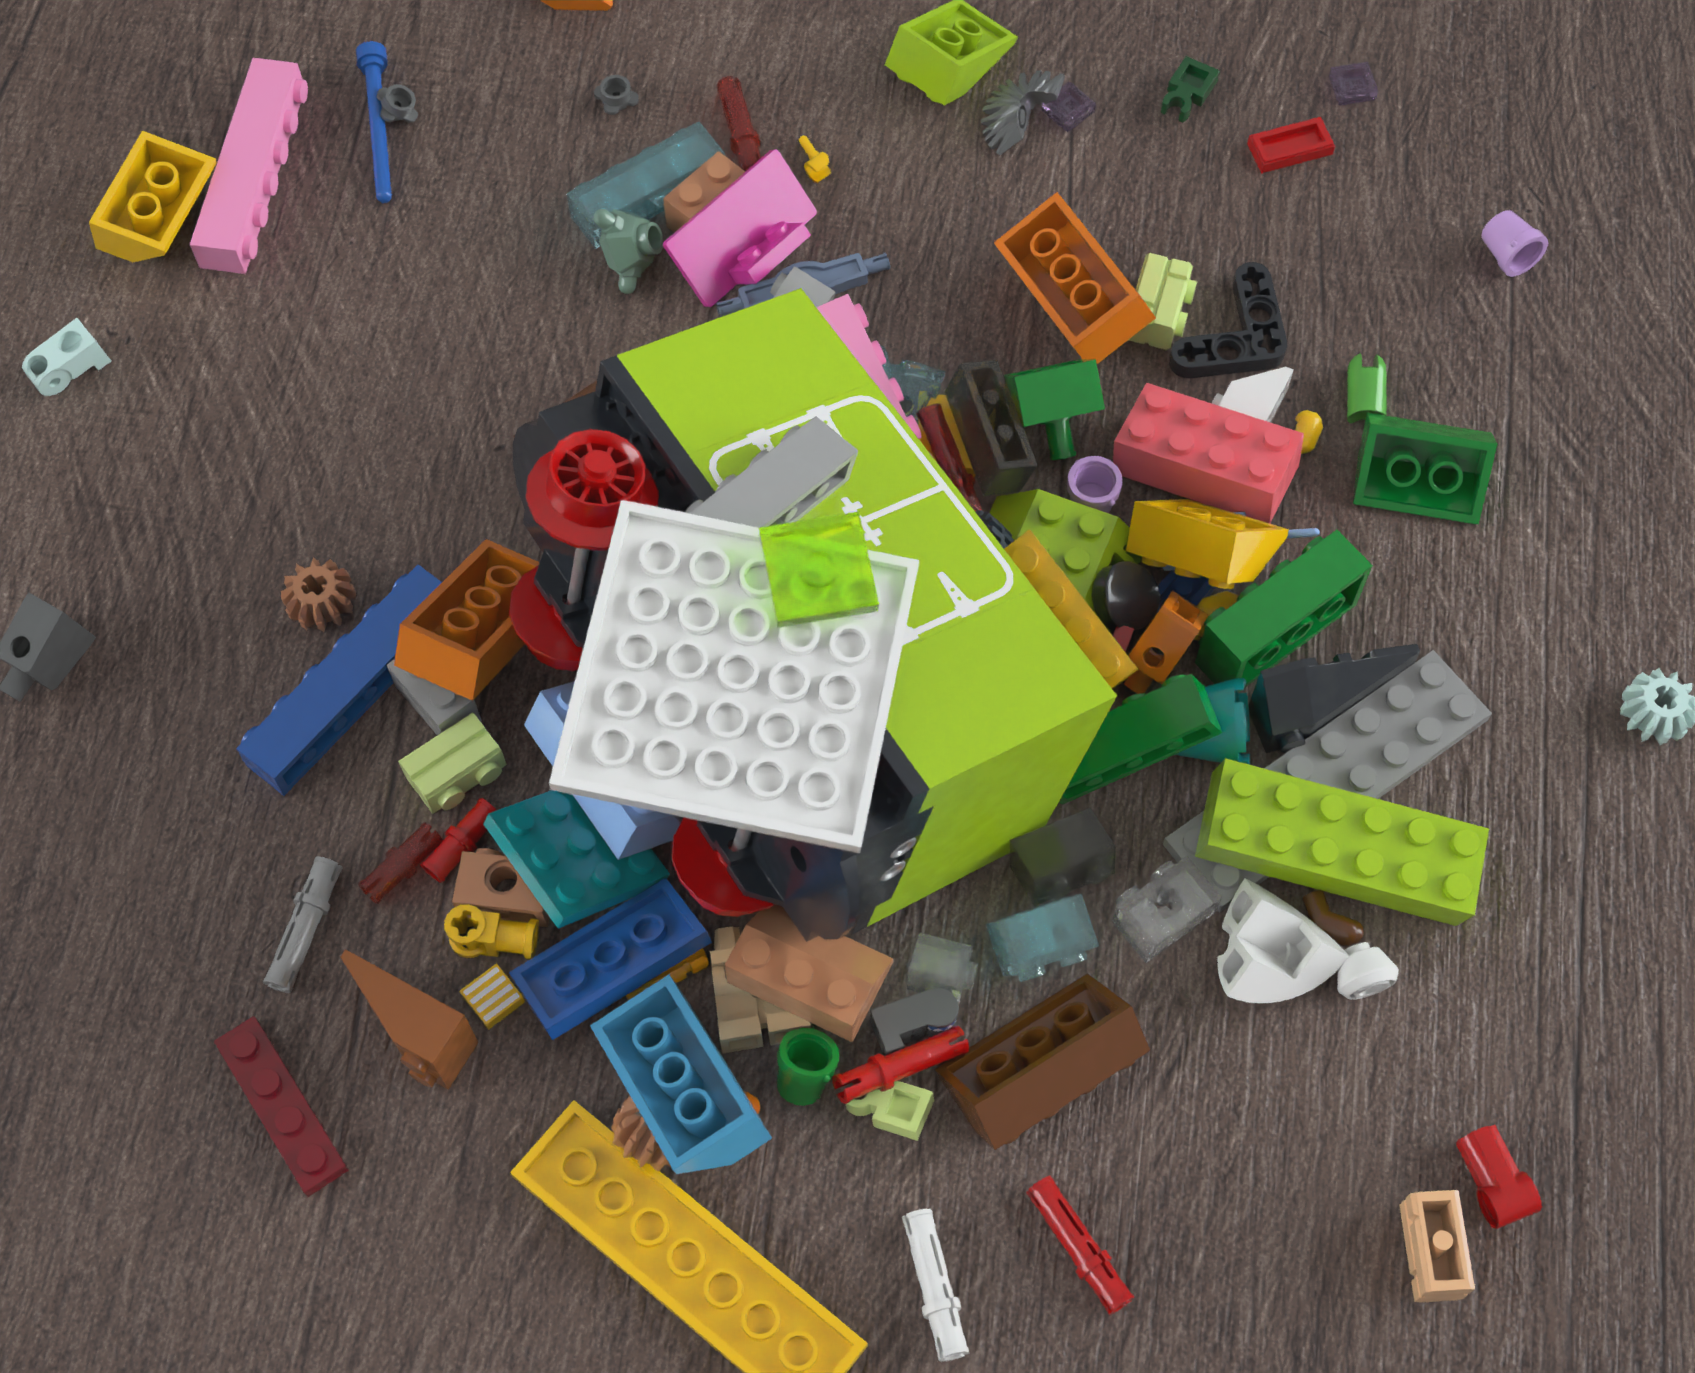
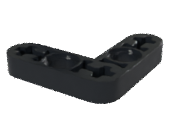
(1246, 342)

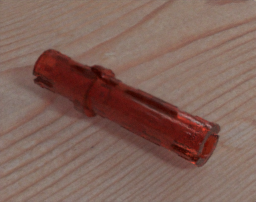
(743, 139)
(946, 452)

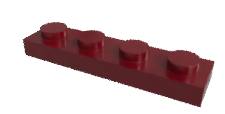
(281, 1106)

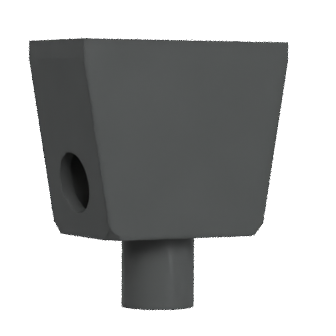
(40, 647)

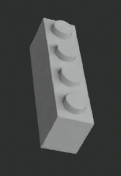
(785, 481)

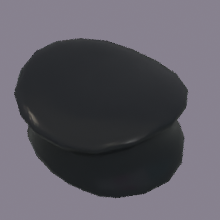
(1125, 596)

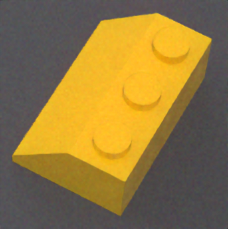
(149, 198)
(1202, 540)

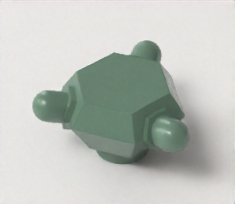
(628, 244)

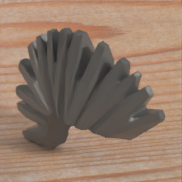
(1012, 106)

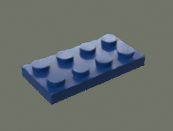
(609, 958)

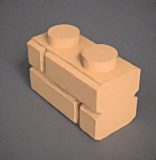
(1436, 1246)

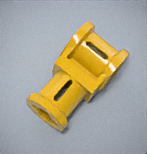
(490, 933)

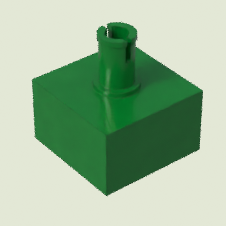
(1053, 396)

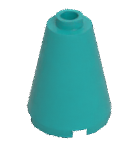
(1233, 717)

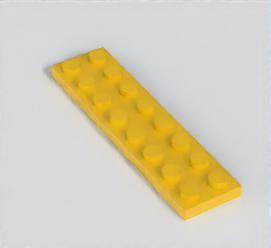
(682, 1253)

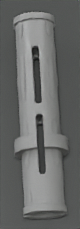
(298, 935)

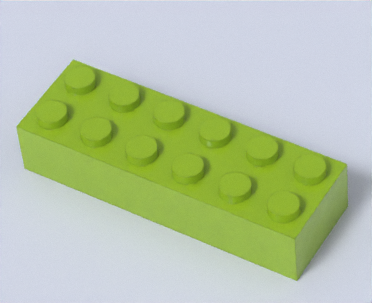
(1342, 842)

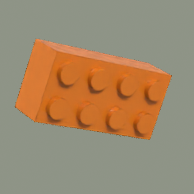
(1074, 280)
(464, 626)

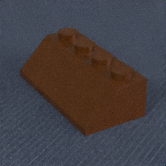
(1043, 1060)

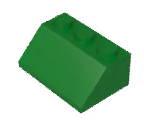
(1423, 468)

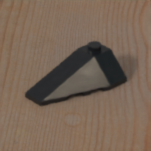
(1303, 696)

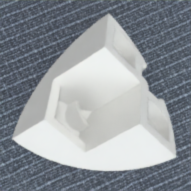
(1273, 949)

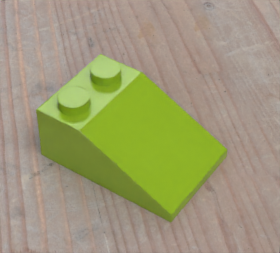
(948, 50)

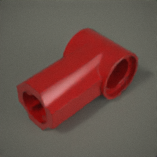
(1502, 1190)

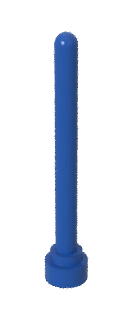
(372, 61)

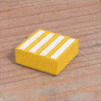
(492, 996)

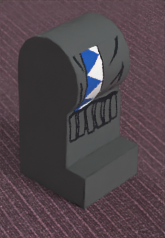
(913, 1018)

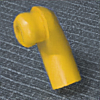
(1311, 425)

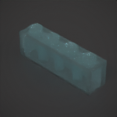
(642, 180)

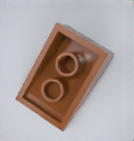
(426, 1032)

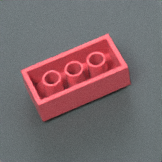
(1207, 453)

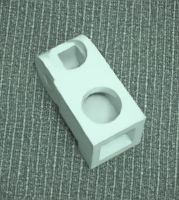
(63, 358)

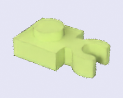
(897, 1110)

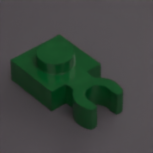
(1189, 85)

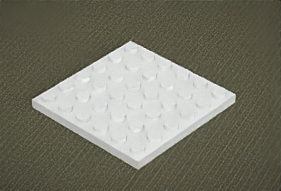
(710, 707)

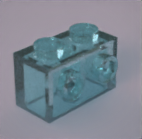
(1042, 936)

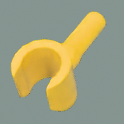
(817, 165)

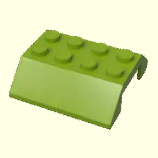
(1072, 533)

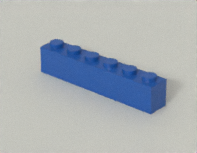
(334, 691)

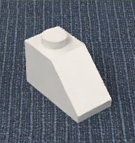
(1257, 394)

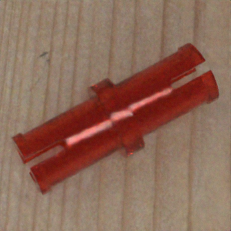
(400, 863)

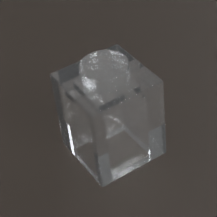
(941, 965)

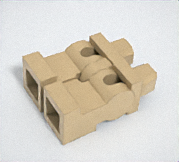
(741, 1013)

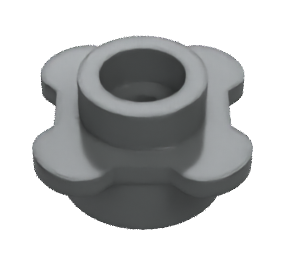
(615, 94)
(400, 96)

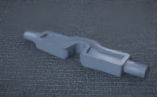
(836, 274)

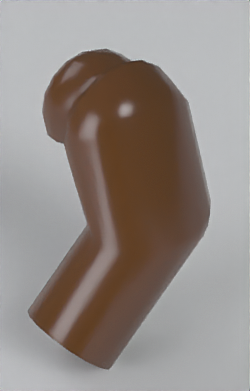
(1339, 927)

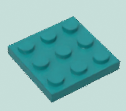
(567, 858)

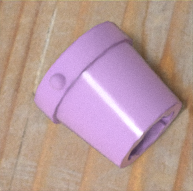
(1514, 243)
(1095, 482)

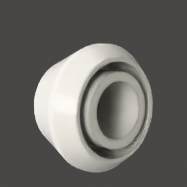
(1365, 972)

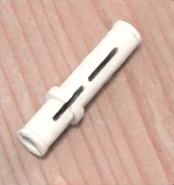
(939, 1301)

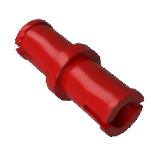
(458, 839)

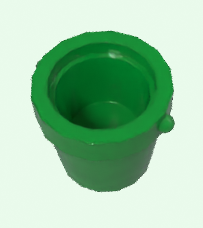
(805, 1065)

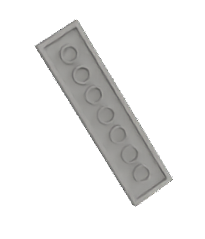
(1364, 750)

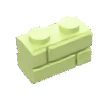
(1164, 289)
(453, 764)

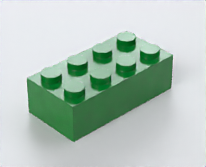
(1283, 611)

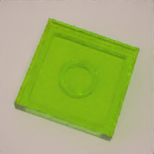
(818, 569)

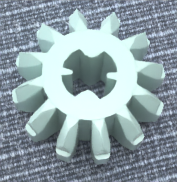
(1643, 703)

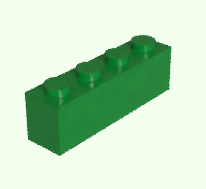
(1144, 733)

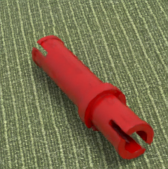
(883, 1071)
(1089, 1259)

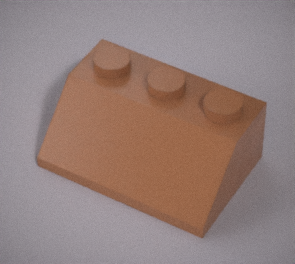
(815, 979)

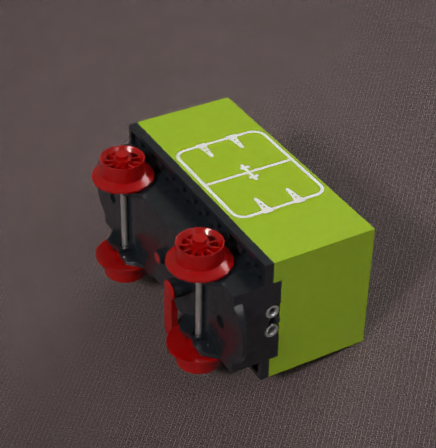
(987, 683)

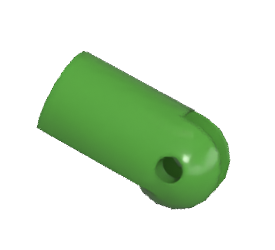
(1366, 389)

